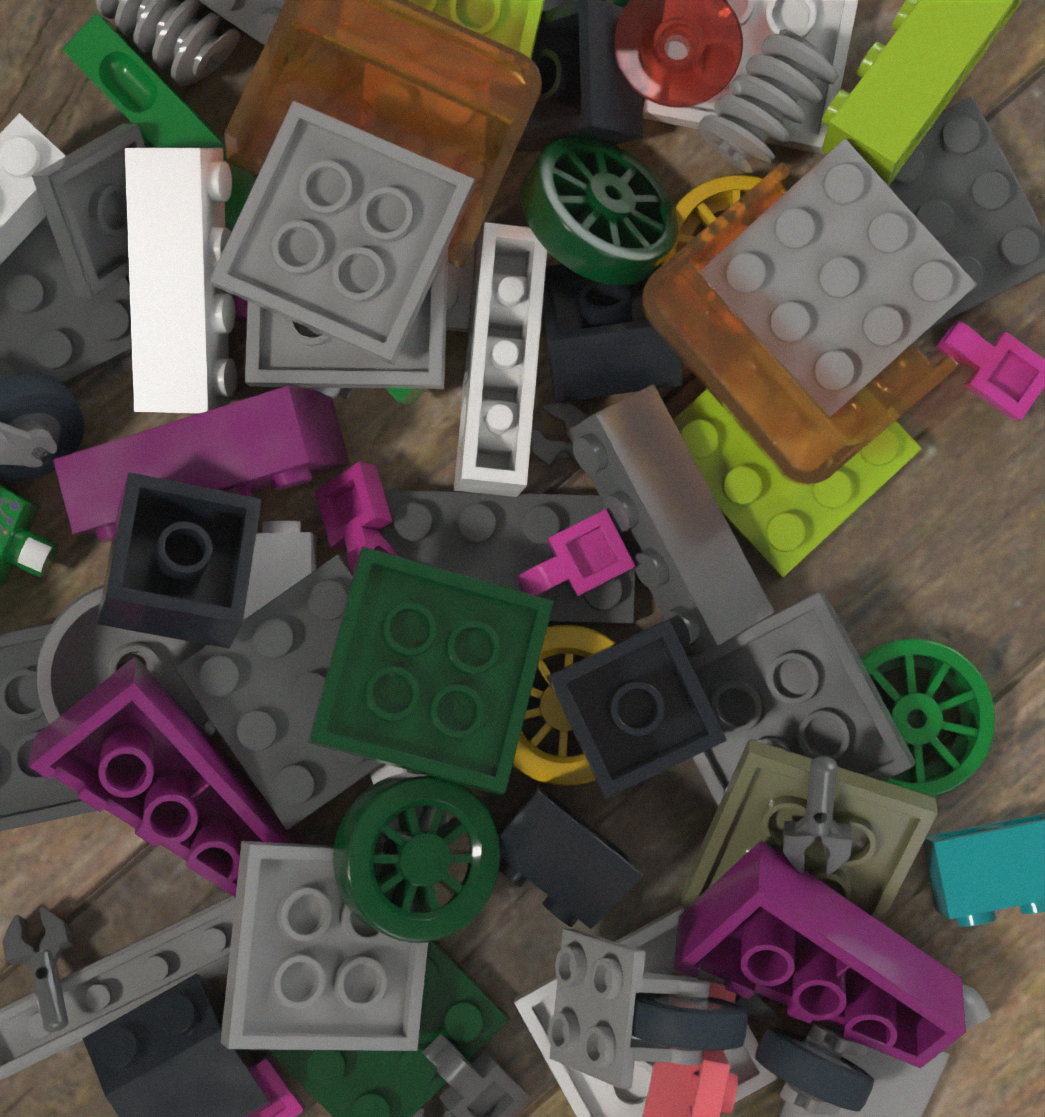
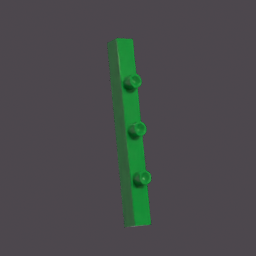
(160, 112)

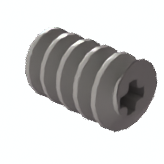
(173, 35)
(765, 98)

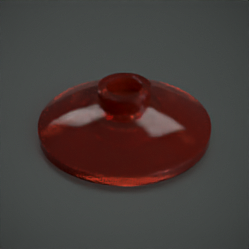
(706, 30)

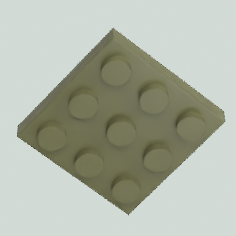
(773, 788)

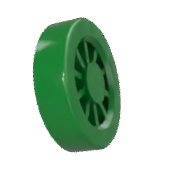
(921, 717)

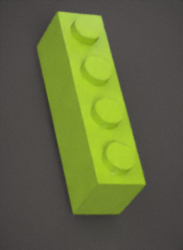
(912, 78)

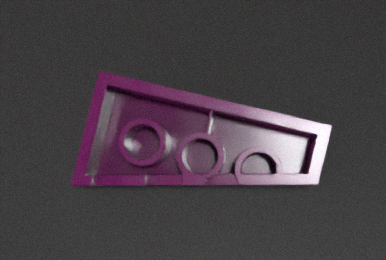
(233, 449)
(160, 772)
(821, 957)

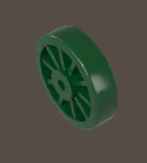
(599, 210)
(415, 857)

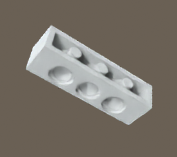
(501, 361)

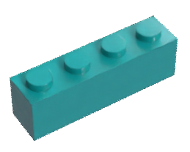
(988, 869)

